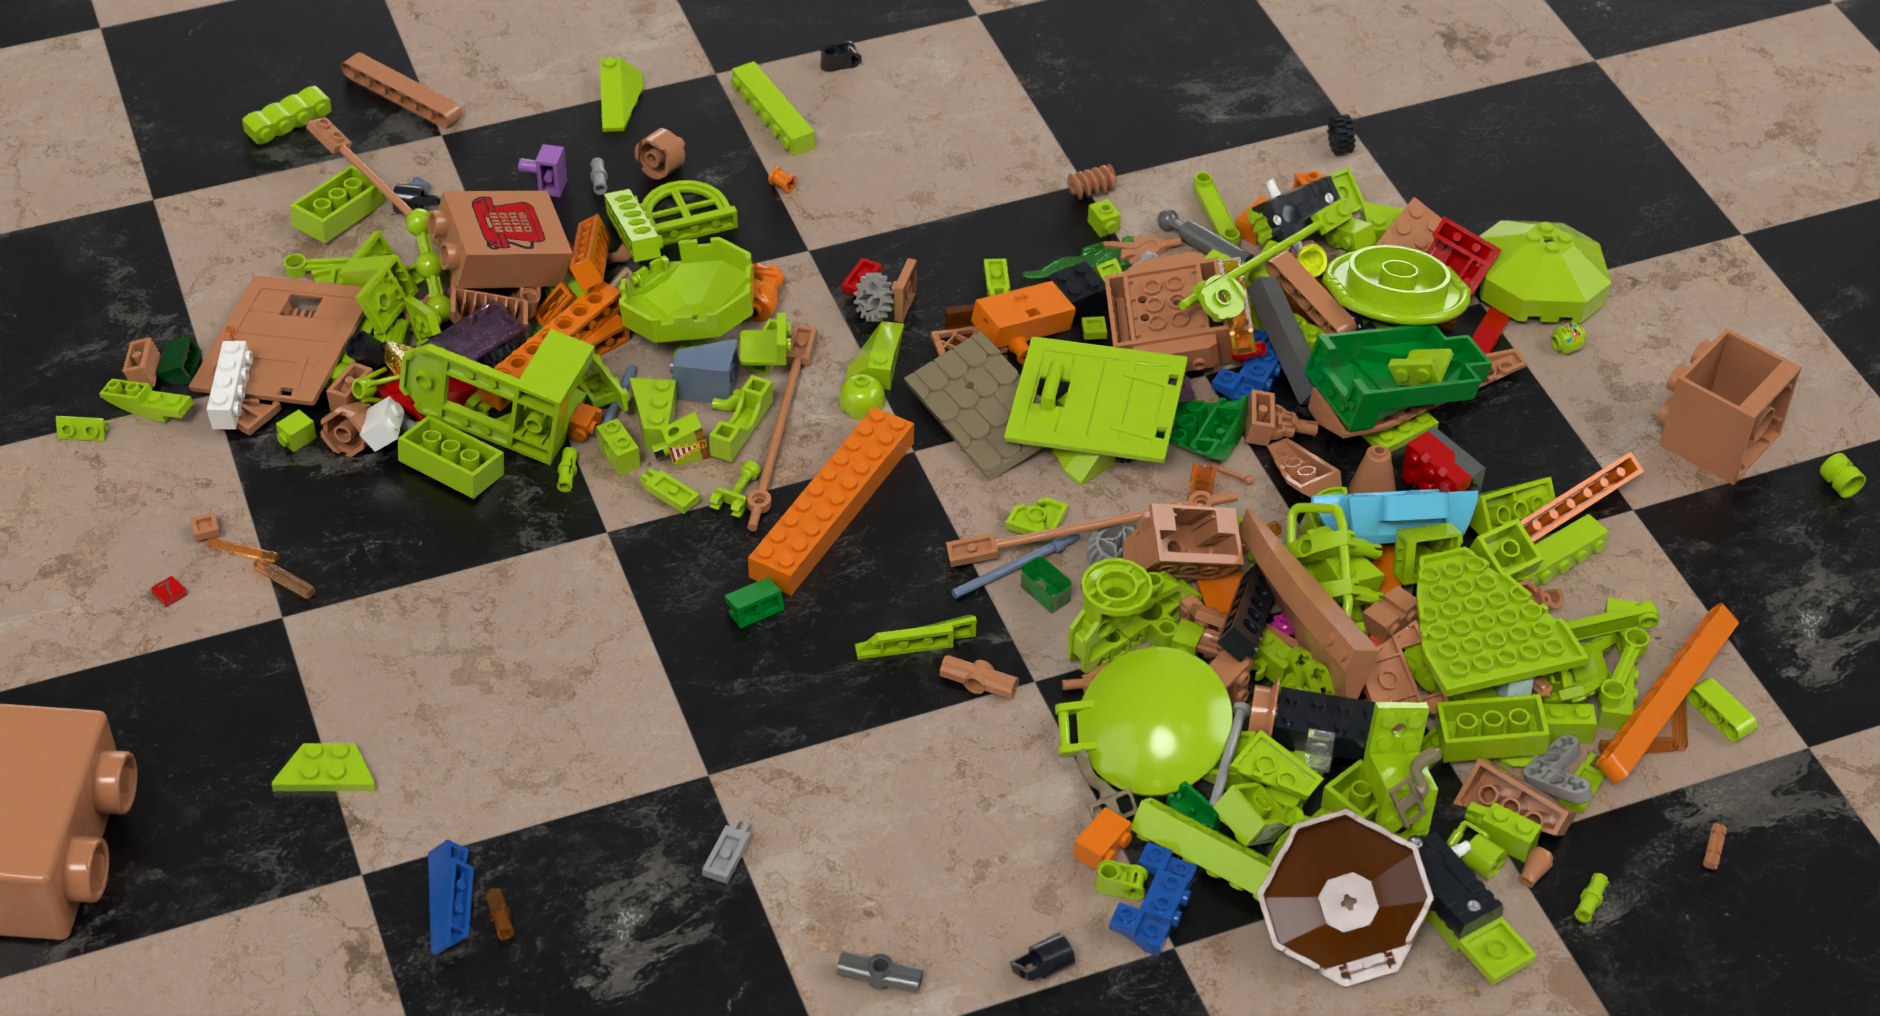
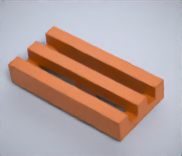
(555, 308)

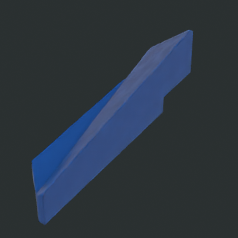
(449, 895)

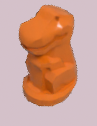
(766, 283)

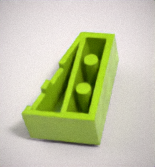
(654, 406)
(1361, 568)

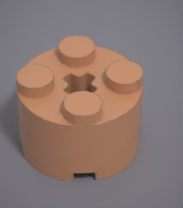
(660, 153)

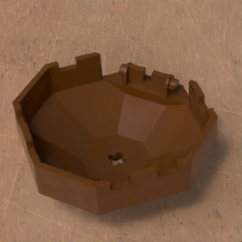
(1340, 858)

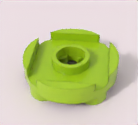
(1213, 306)

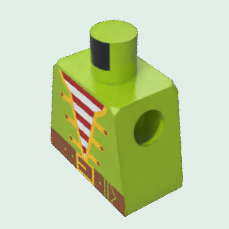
(683, 441)

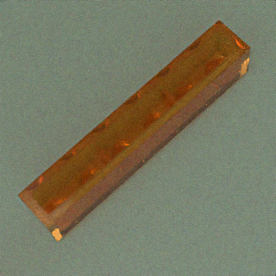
(1240, 327)

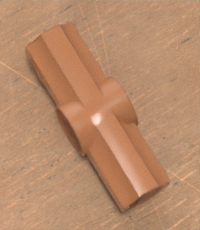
(979, 676)

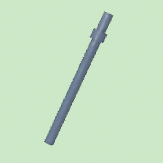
(1055, 545)

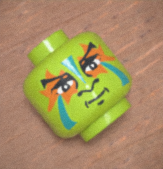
(1568, 338)

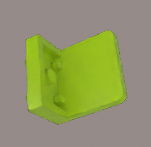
(766, 346)
(1421, 367)

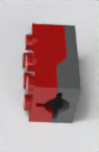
(1440, 464)

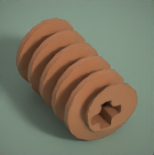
(1092, 180)

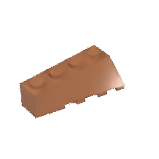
(1492, 784)

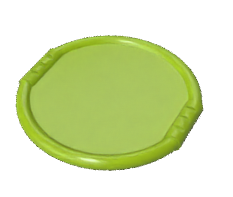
(1396, 285)

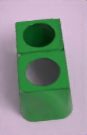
(1042, 570)

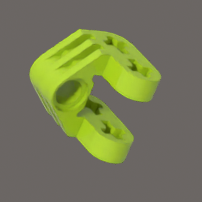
(1303, 676)

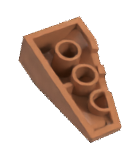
(1302, 468)

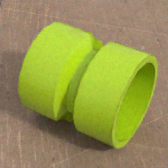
(1843, 475)

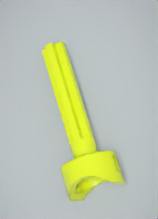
(1313, 258)

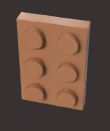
(1412, 227)

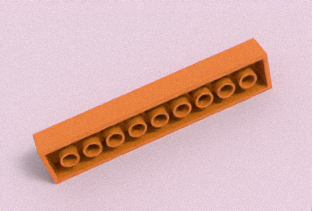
(831, 500)

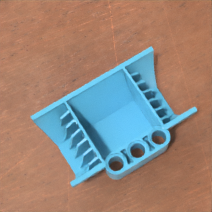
(1380, 514)

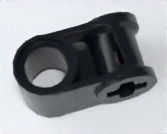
(837, 56)

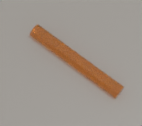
(242, 549)

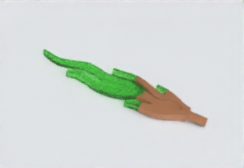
(1125, 252)

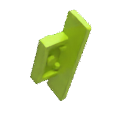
(602, 386)

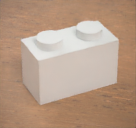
(382, 423)

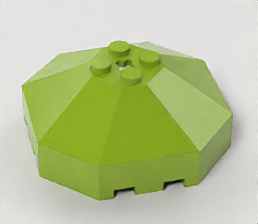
(1542, 277)
(690, 297)

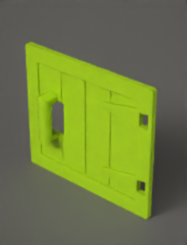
(1111, 404)

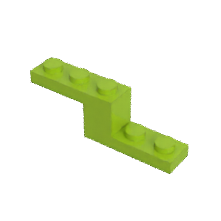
(1593, 674)

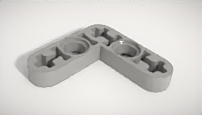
(1543, 773)

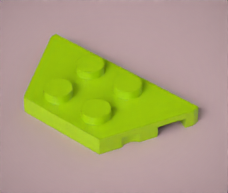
(325, 769)

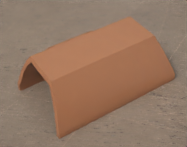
(520, 302)

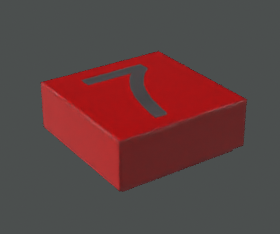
(168, 591)

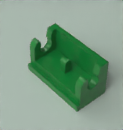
(755, 602)
(1194, 805)

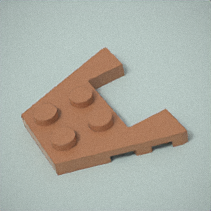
(1392, 674)

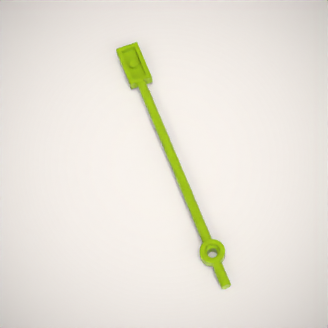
(1323, 220)

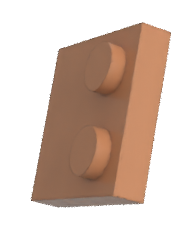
(904, 290)

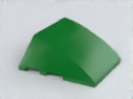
(1209, 428)

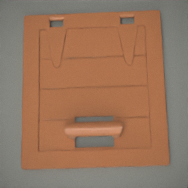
(289, 345)

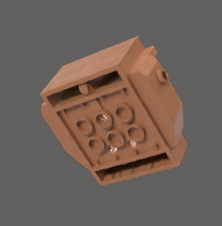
(1168, 329)

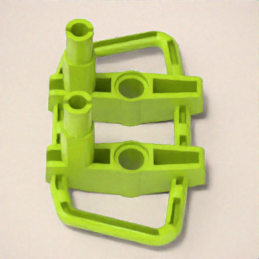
(1326, 544)

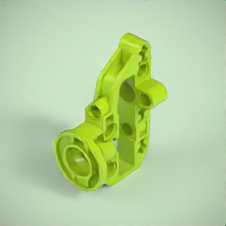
(1114, 611)

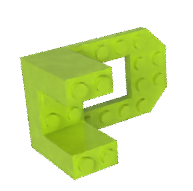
(541, 397)

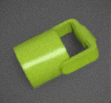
(1485, 855)

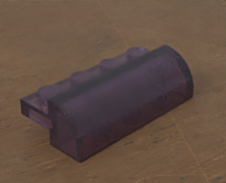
(479, 332)

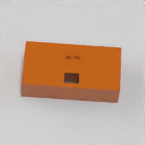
(1023, 312)

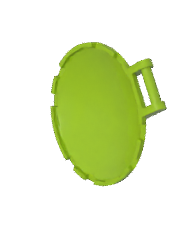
(1150, 721)

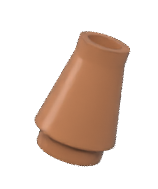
(1536, 865)

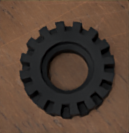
(1341, 134)
(496, 356)

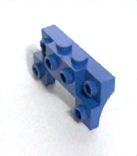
(1256, 373)
(1162, 905)

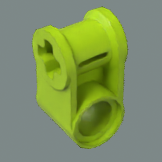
(1121, 880)

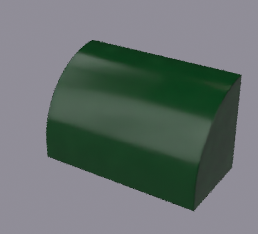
(179, 361)

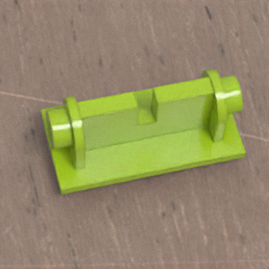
(81, 428)

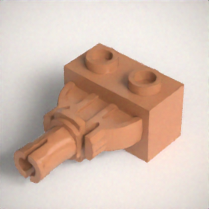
(1271, 421)

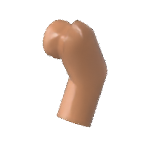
(621, 255)

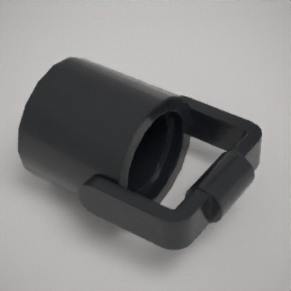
(415, 196)
(366, 350)
(1047, 958)

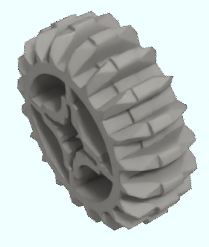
(1107, 543)

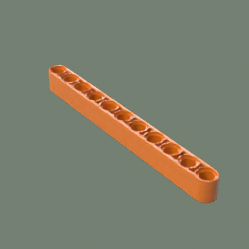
(1666, 694)

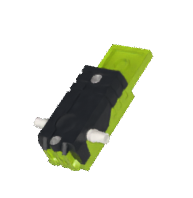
(1292, 210)
(1468, 912)

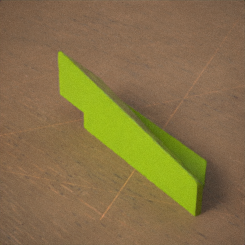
(924, 638)

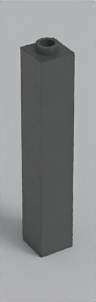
(1283, 334)

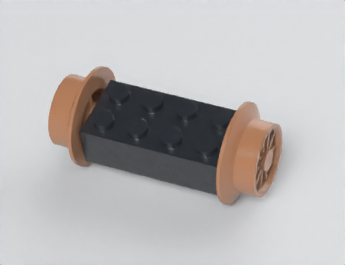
(1308, 710)

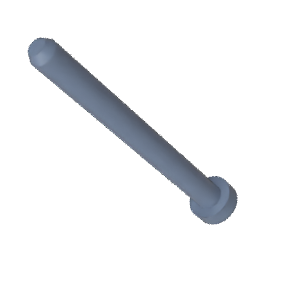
(614, 407)

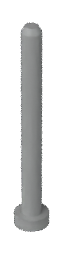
(1241, 711)

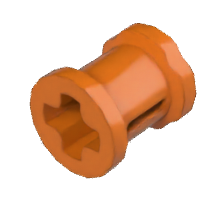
(782, 179)
(1020, 348)

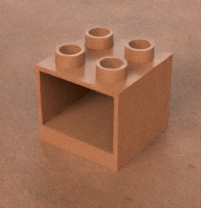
(1727, 404)

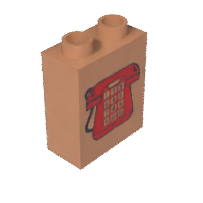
(500, 239)

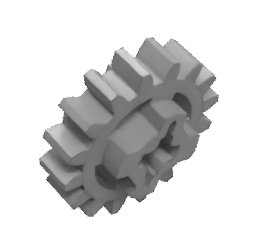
(873, 297)

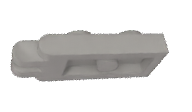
(727, 852)

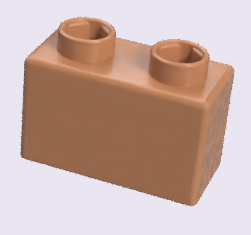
(54, 806)

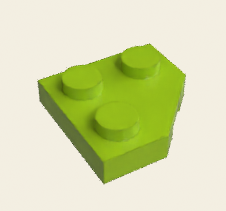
(1036, 517)

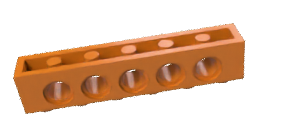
(590, 253)

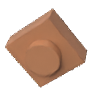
(205, 526)

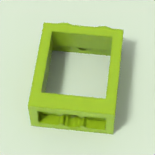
(1406, 547)

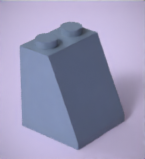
(706, 371)

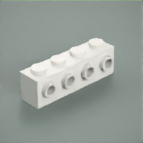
(229, 384)

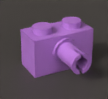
(549, 167)

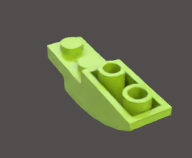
(143, 401)

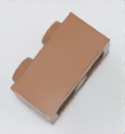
(1185, 607)

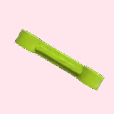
(307, 265)
(1624, 668)

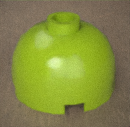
(860, 394)

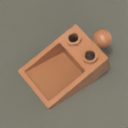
(1234, 675)

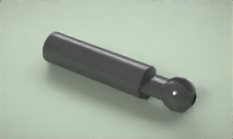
(1200, 237)

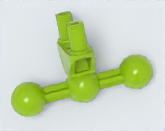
(427, 268)

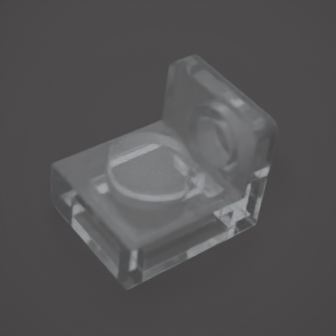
(1319, 750)

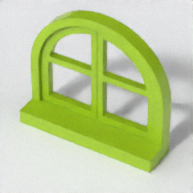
(690, 226)

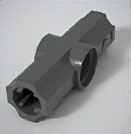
(893, 975)

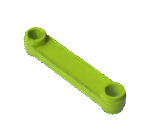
(1215, 208)
(1642, 615)

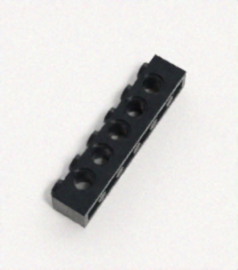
(1247, 615)

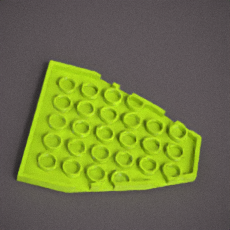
(1485, 626)

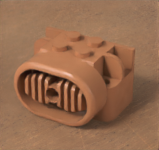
(1186, 541)

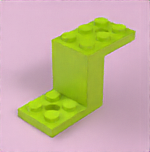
(383, 281)
(1389, 761)

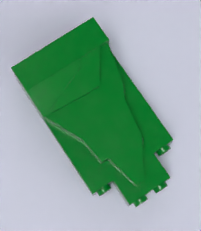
(1359, 386)

